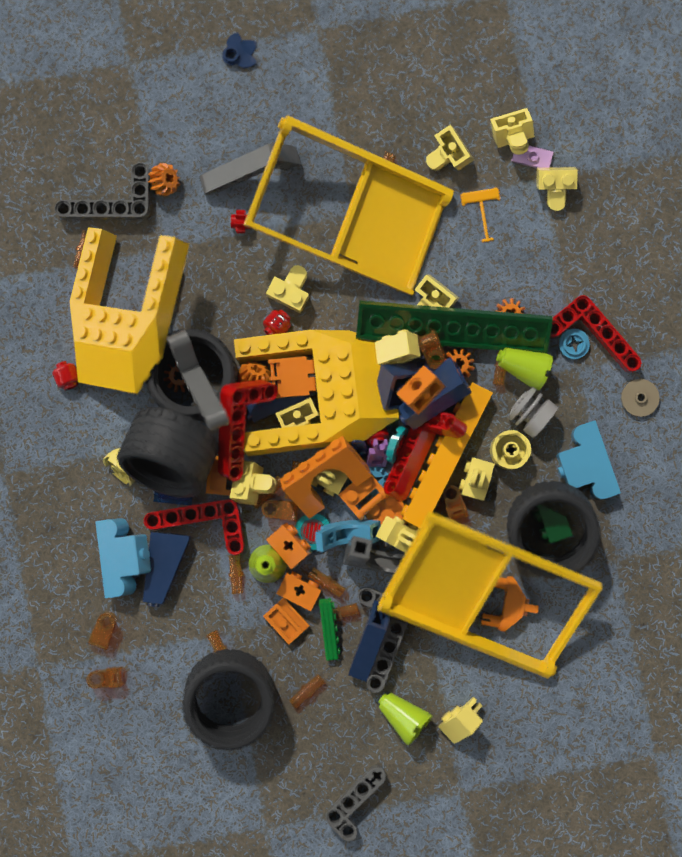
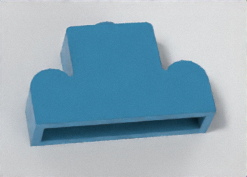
(588, 463)
(121, 557)

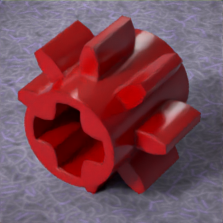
(238, 221)

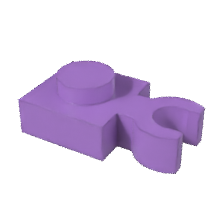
(377, 455)

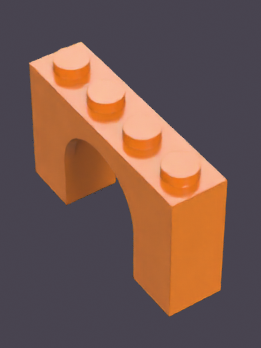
(338, 456)

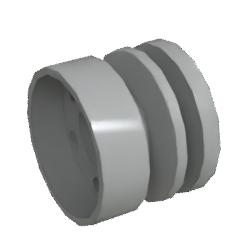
(532, 412)

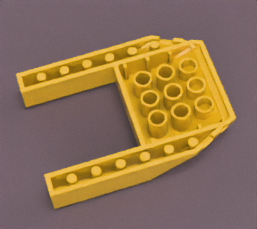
(120, 345)
(345, 388)

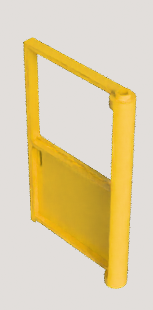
(386, 220)
(450, 578)

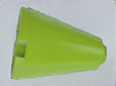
(526, 365)
(276, 564)
(404, 716)

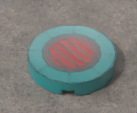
(395, 444)
(307, 528)

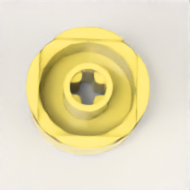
(515, 440)

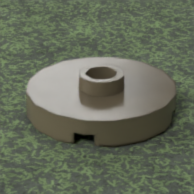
(630, 400)

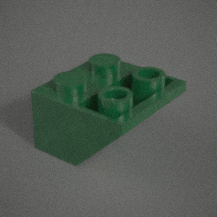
(554, 524)

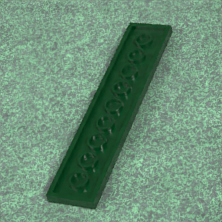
(456, 326)

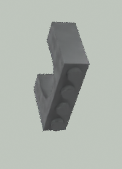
(361, 555)

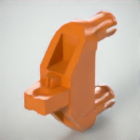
(514, 605)

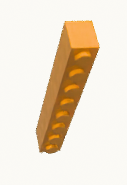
(445, 459)

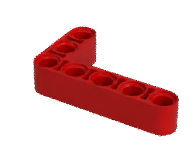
(596, 330)
(232, 435)
(415, 450)
(200, 517)

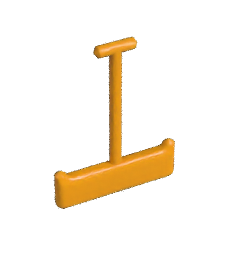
(480, 196)

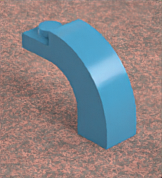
(341, 533)

